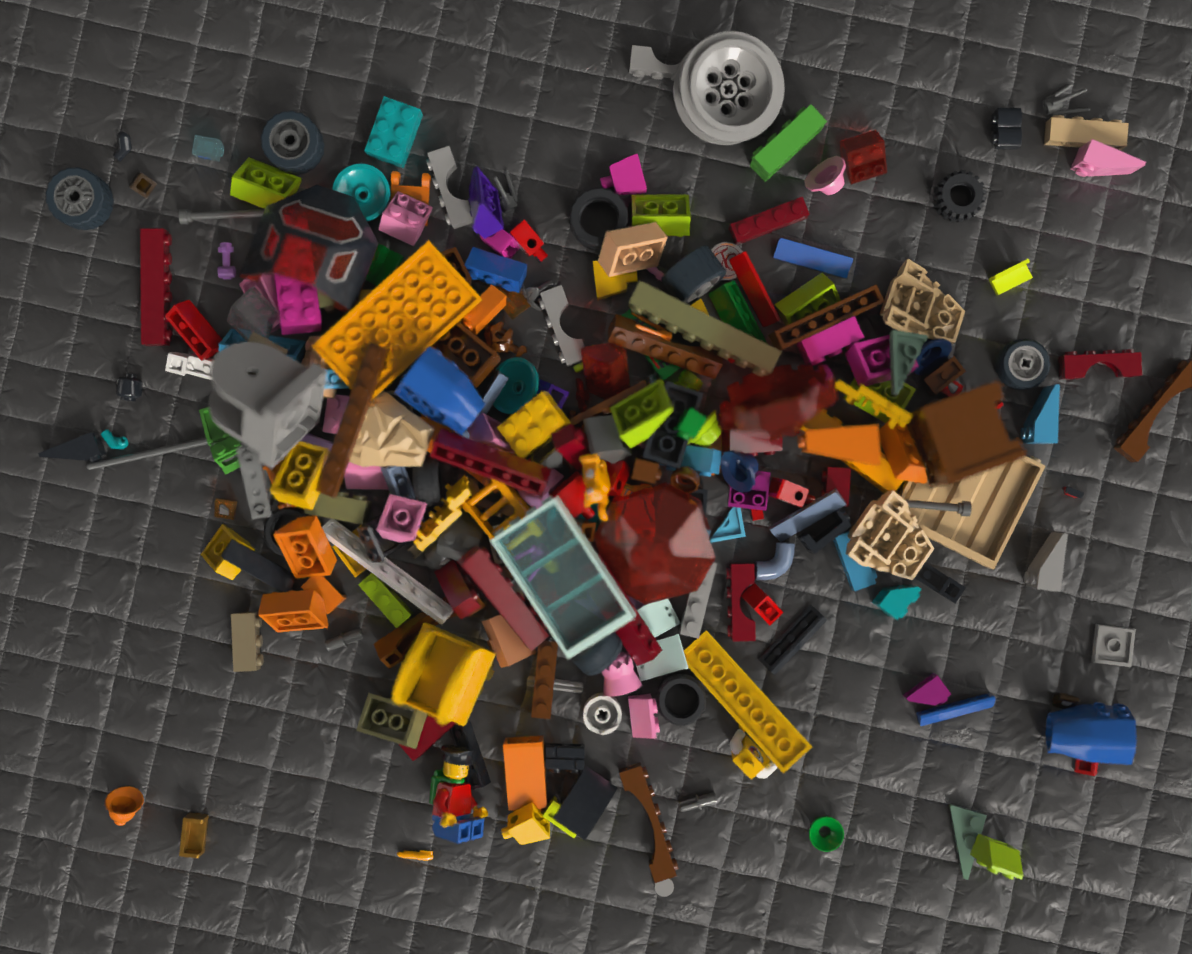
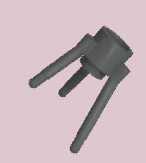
(1053, 103)
(506, 201)

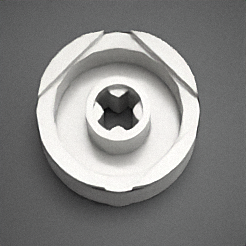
(601, 724)

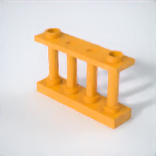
(510, 496)

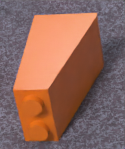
(848, 443)
(525, 772)

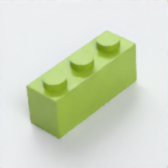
(386, 600)

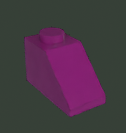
(929, 691)

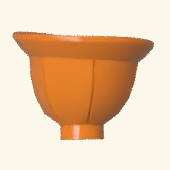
(123, 804)

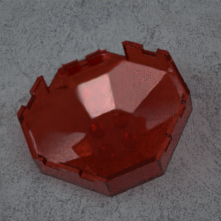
(778, 402)
(656, 543)

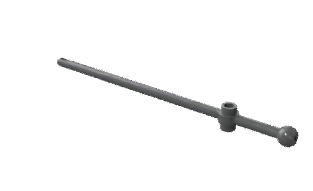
(147, 453)

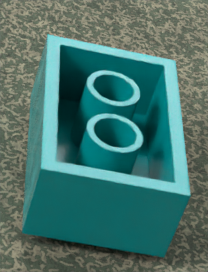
(393, 132)

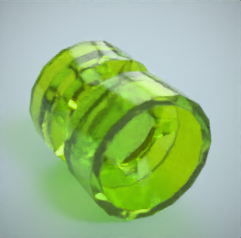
(689, 380)

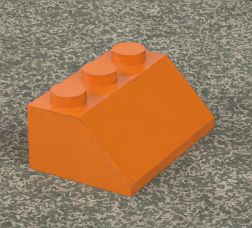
(902, 453)
(306, 547)
(293, 610)

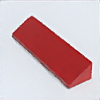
(754, 289)

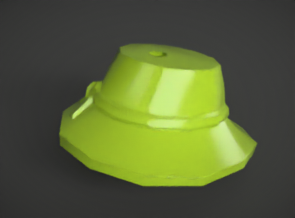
(708, 433)

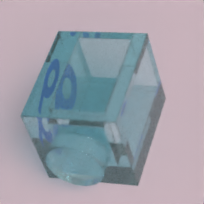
(207, 148)

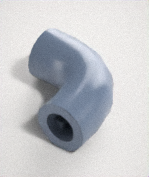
(778, 564)

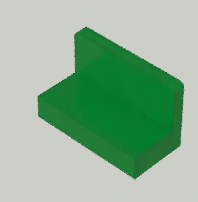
(383, 265)

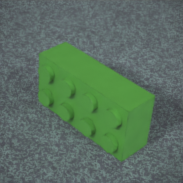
(787, 143)

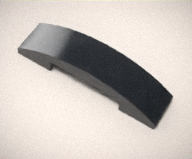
(940, 583)

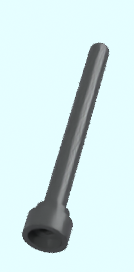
(187, 216)
(962, 508)

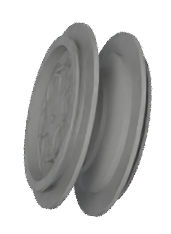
(747, 60)

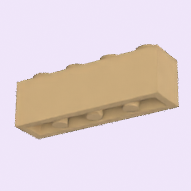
(1077, 132)

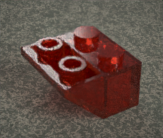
(864, 156)

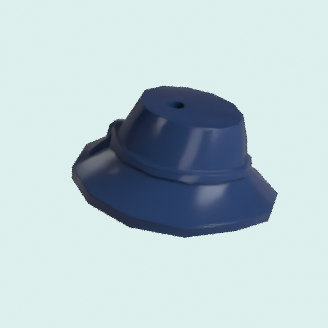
(932, 355)
(739, 470)

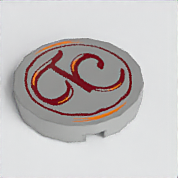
(724, 252)

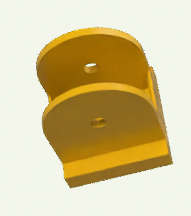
(443, 675)

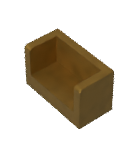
(193, 835)

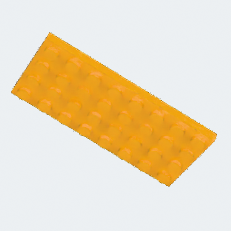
(401, 314)

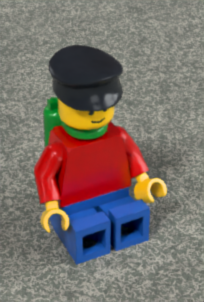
(454, 798)

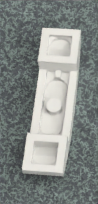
(188, 364)

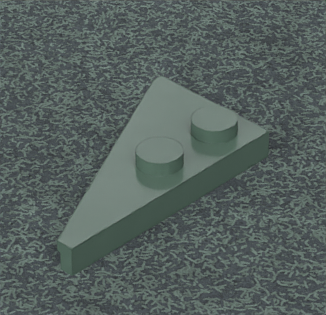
(903, 353)
(966, 827)

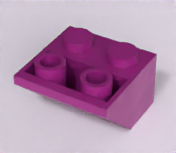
(752, 499)

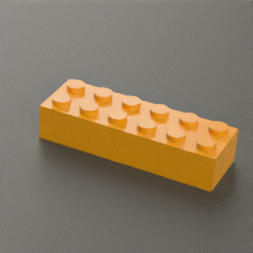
(878, 475)

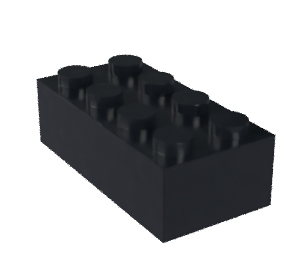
(664, 443)

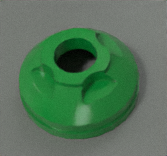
(828, 842)

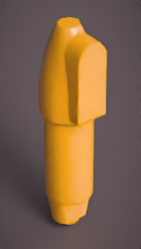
(421, 855)

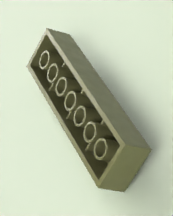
(703, 329)

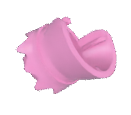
(620, 676)

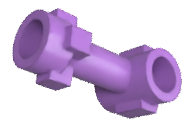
(226, 271)

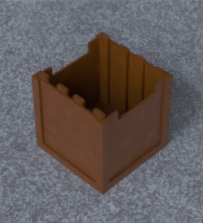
(963, 436)

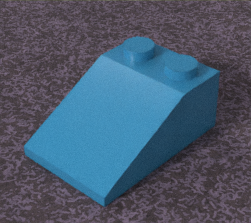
(1043, 419)

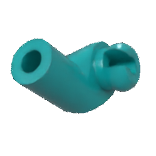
(114, 442)

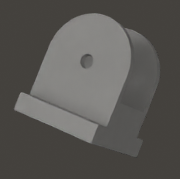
(268, 408)

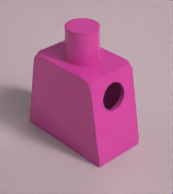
(625, 177)
(502, 244)

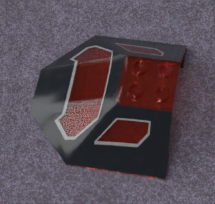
(316, 241)

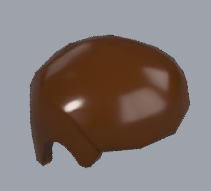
(685, 479)

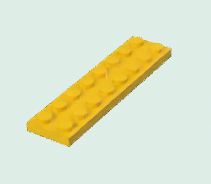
(745, 702)

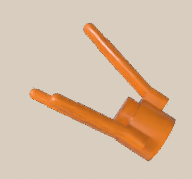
(660, 332)

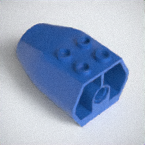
(441, 391)
(1093, 733)

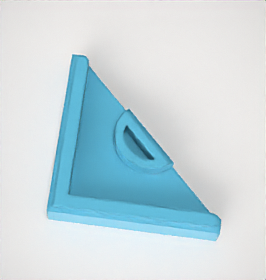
(731, 526)

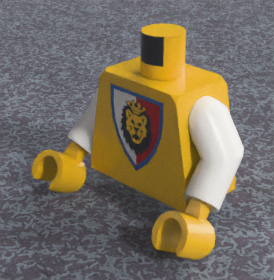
(750, 756)

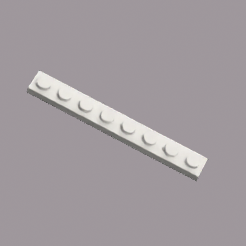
(388, 572)

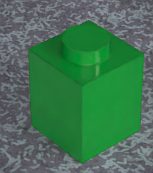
(690, 424)

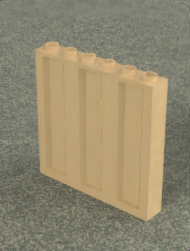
(997, 505)

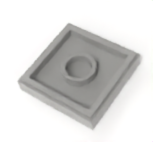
(1113, 645)

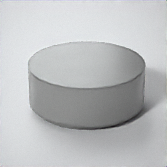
(664, 887)

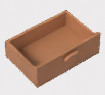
(505, 642)

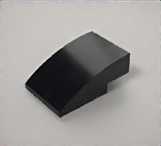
(585, 803)

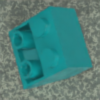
(896, 599)

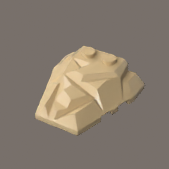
(919, 306)
(391, 435)
(889, 538)

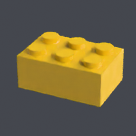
(533, 424)
(300, 475)

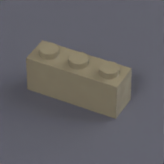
(246, 641)

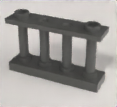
(256, 482)

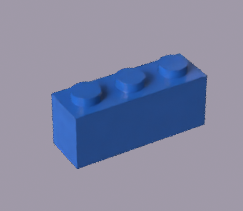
(496, 270)

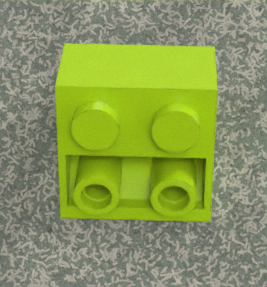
(997, 856)

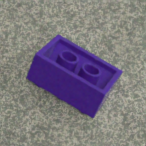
(484, 205)

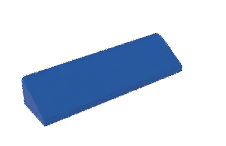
(813, 258)
(955, 709)

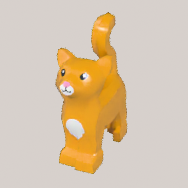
(596, 483)

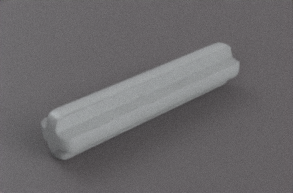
(561, 685)

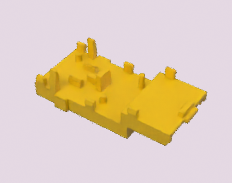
(878, 403)
(445, 515)

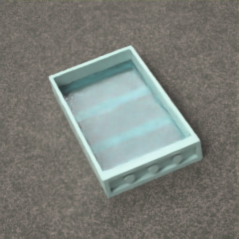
(562, 576)

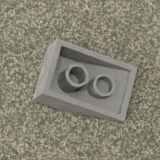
(1048, 565)

